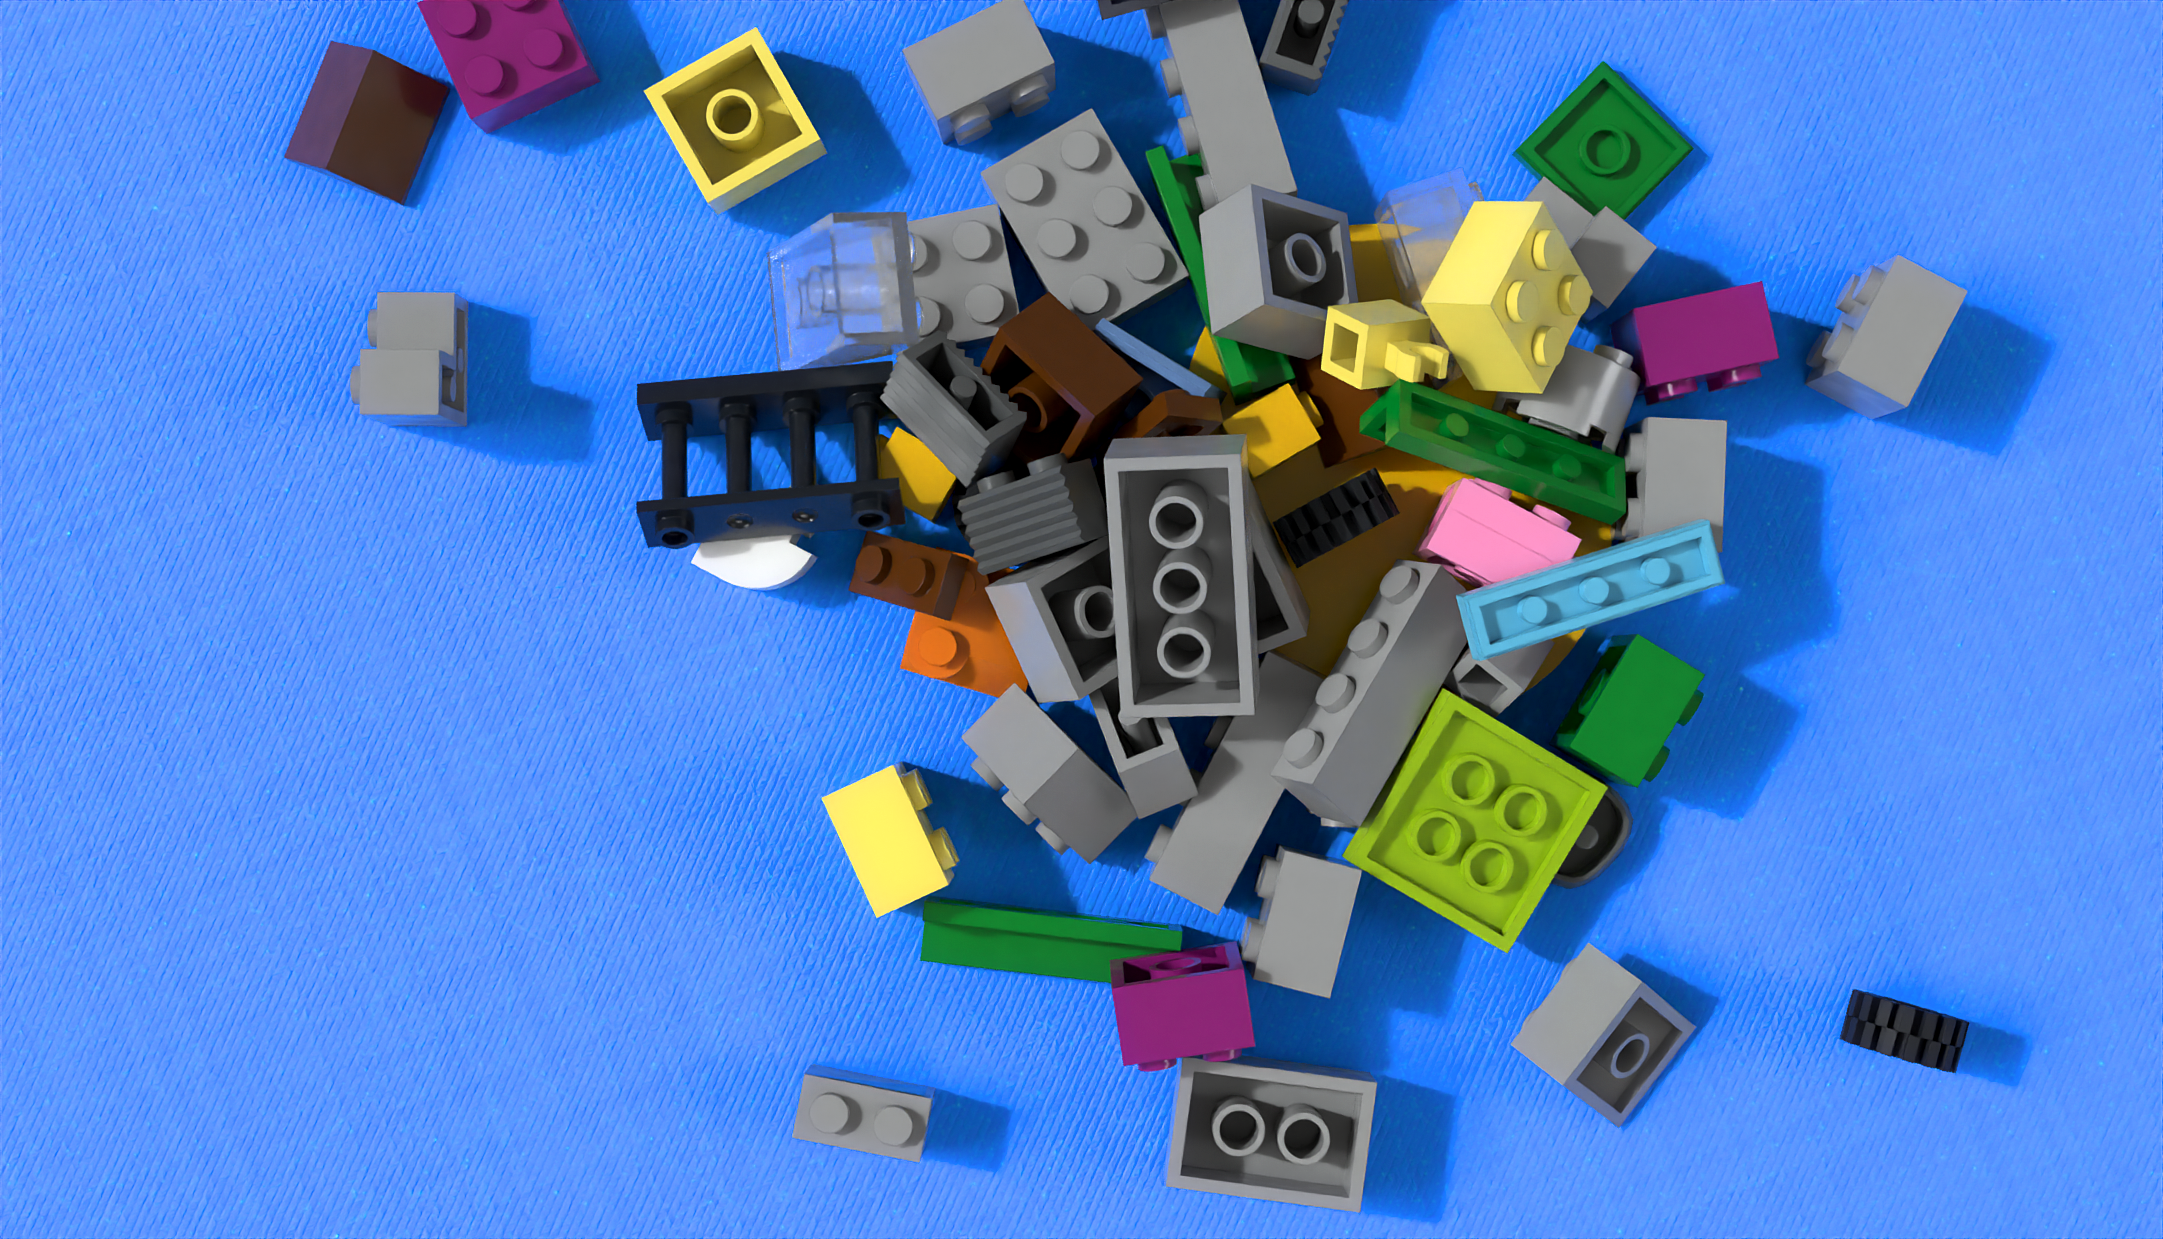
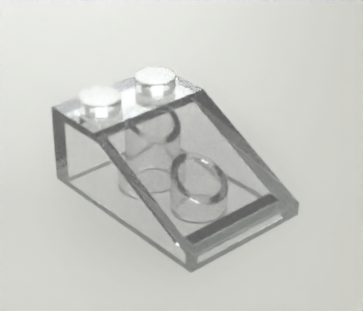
(1417, 231)
(845, 291)

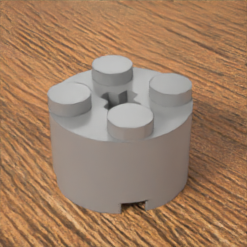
(1583, 398)

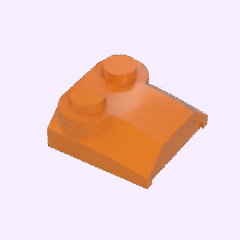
(970, 647)

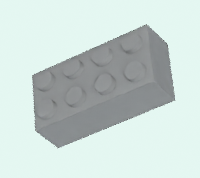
(1182, 575)

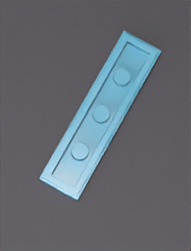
(1590, 589)

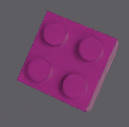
(509, 55)
(1696, 340)
(1181, 1006)

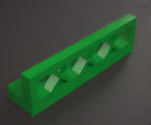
(1247, 368)
(1498, 449)
(1037, 938)

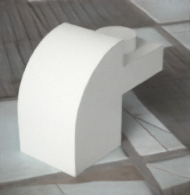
(756, 562)

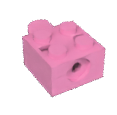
(1491, 539)

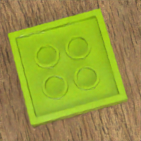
(1474, 821)

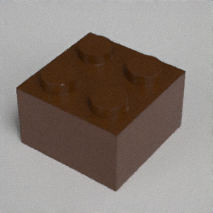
(1062, 380)

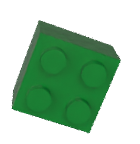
(1629, 711)

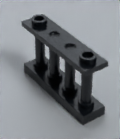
(762, 403)

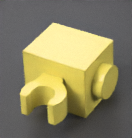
(1380, 343)

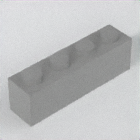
(1222, 96)
(1375, 693)
(1235, 788)

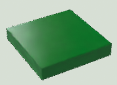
(1604, 145)

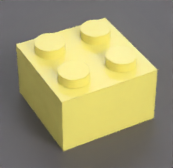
(735, 121)
(1508, 296)
(891, 837)

